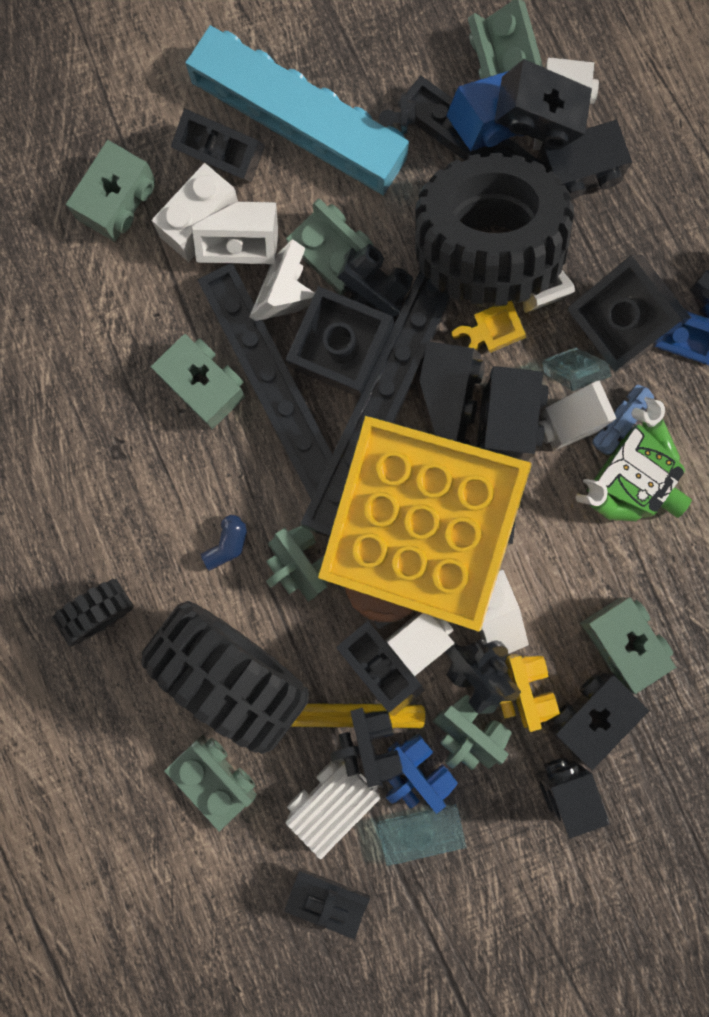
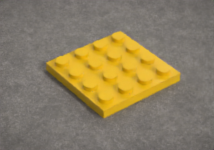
(424, 522)

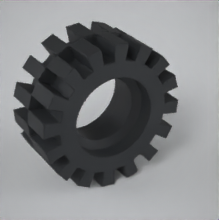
(92, 612)

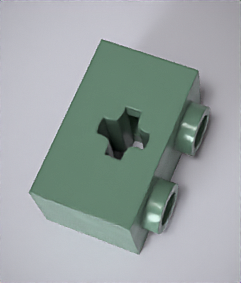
(111, 191)
(181, 366)
(608, 633)

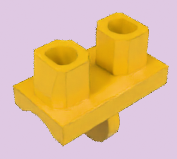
(531, 708)

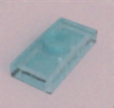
(576, 368)
(421, 835)

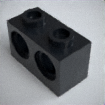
(572, 797)

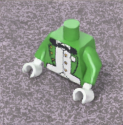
(640, 472)

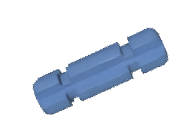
(606, 440)

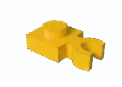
(495, 327)

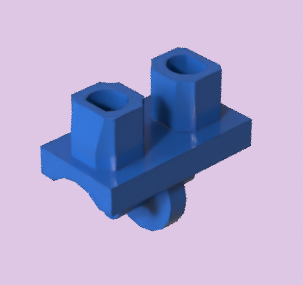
(432, 788)

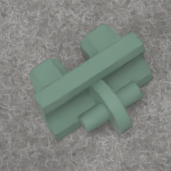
(292, 566)
(468, 742)

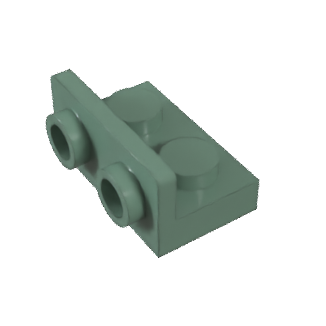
(503, 39)
(327, 241)
(212, 781)

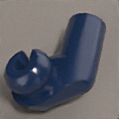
(230, 543)

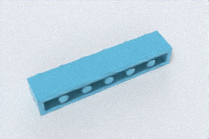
(297, 109)

